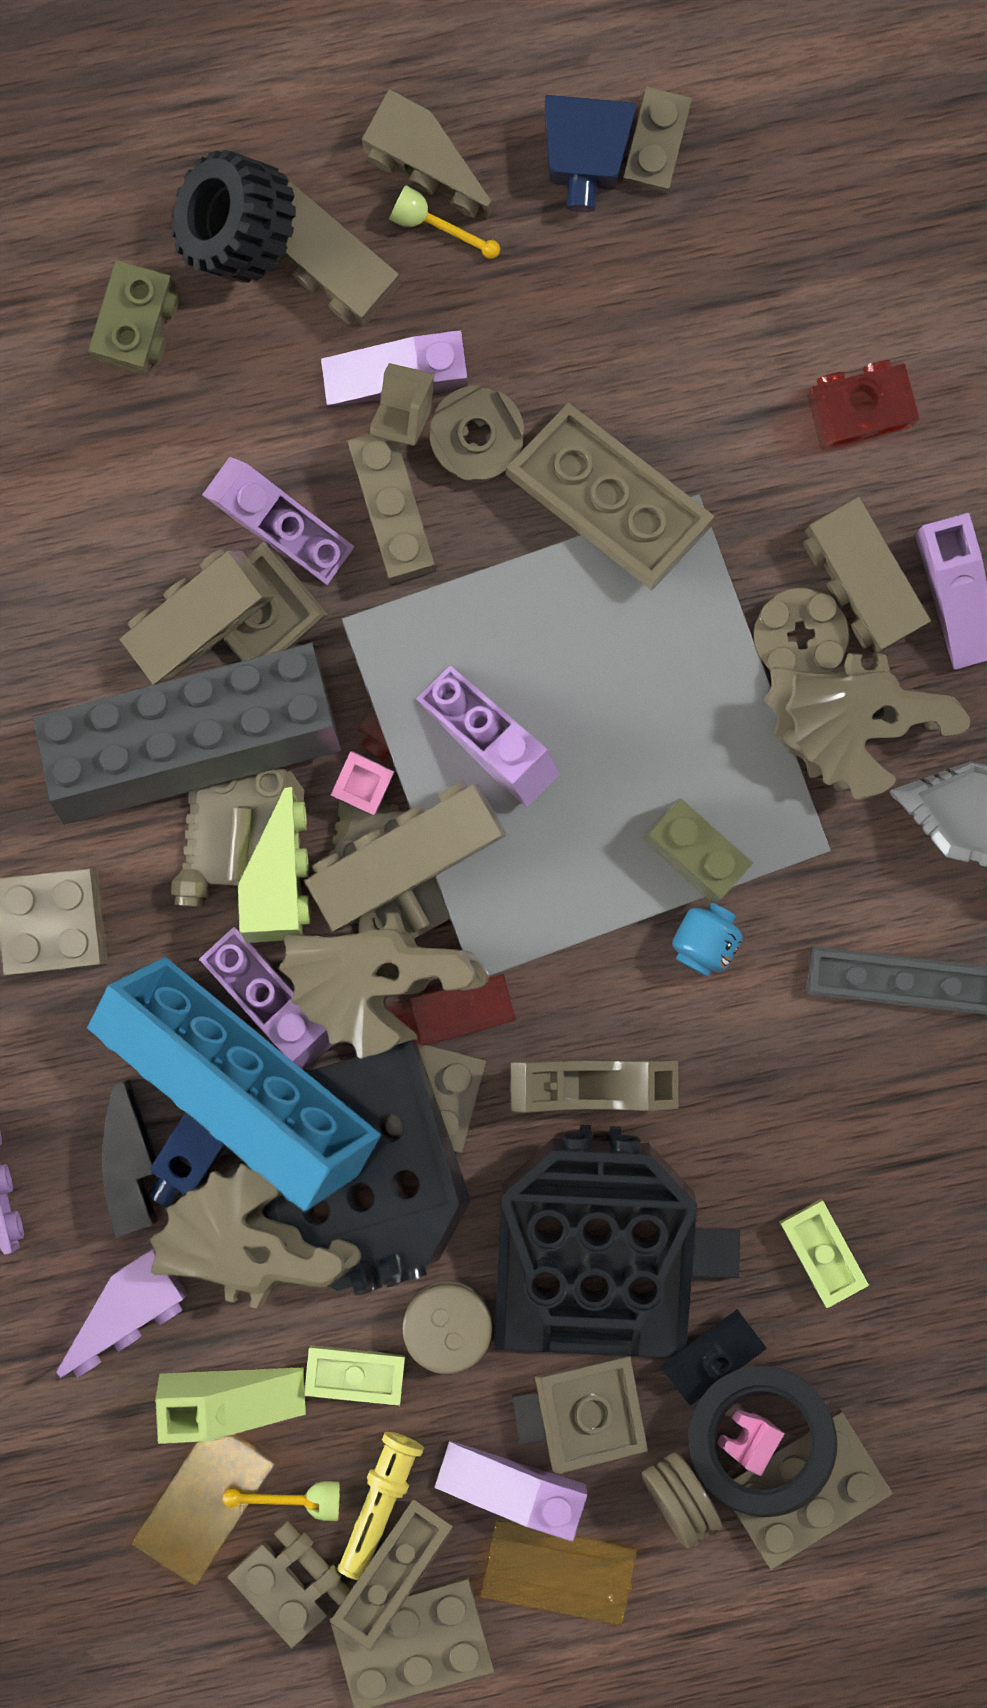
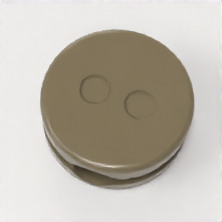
(447, 1327)
(682, 1500)

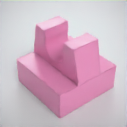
(363, 783)
(755, 1442)

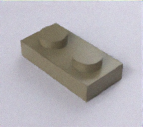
(657, 140)

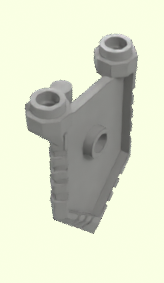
(951, 810)

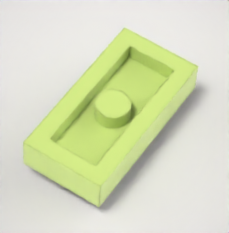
(824, 1253)
(354, 1375)

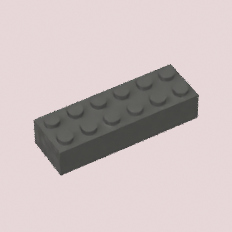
(186, 734)

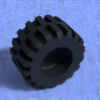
(233, 216)

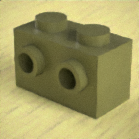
(134, 318)

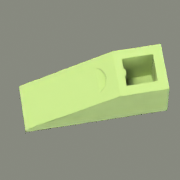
(272, 880)
(226, 1402)

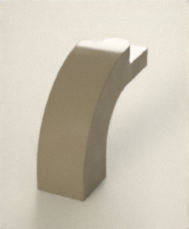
(594, 1085)

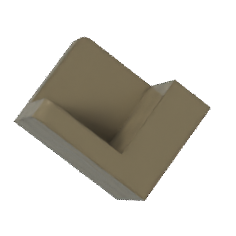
(403, 404)

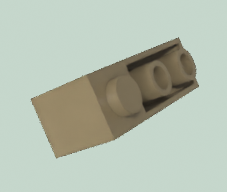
(415, 144)

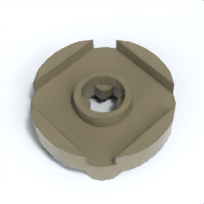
(485, 408)
(818, 614)

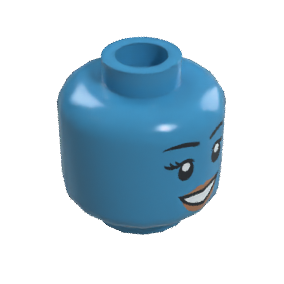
(707, 939)

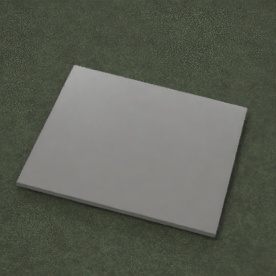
(632, 700)

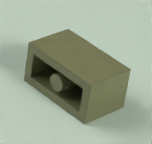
(696, 850)

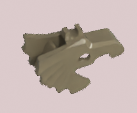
(830, 719)
(348, 979)
(228, 1240)

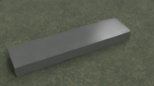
(897, 980)

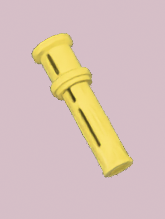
(386, 1485)

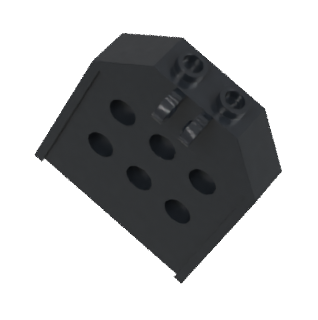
(582, 1182)
(399, 1229)

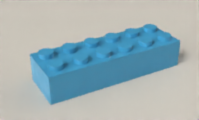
(233, 1082)

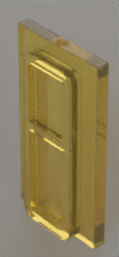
(191, 1515)
(557, 1574)

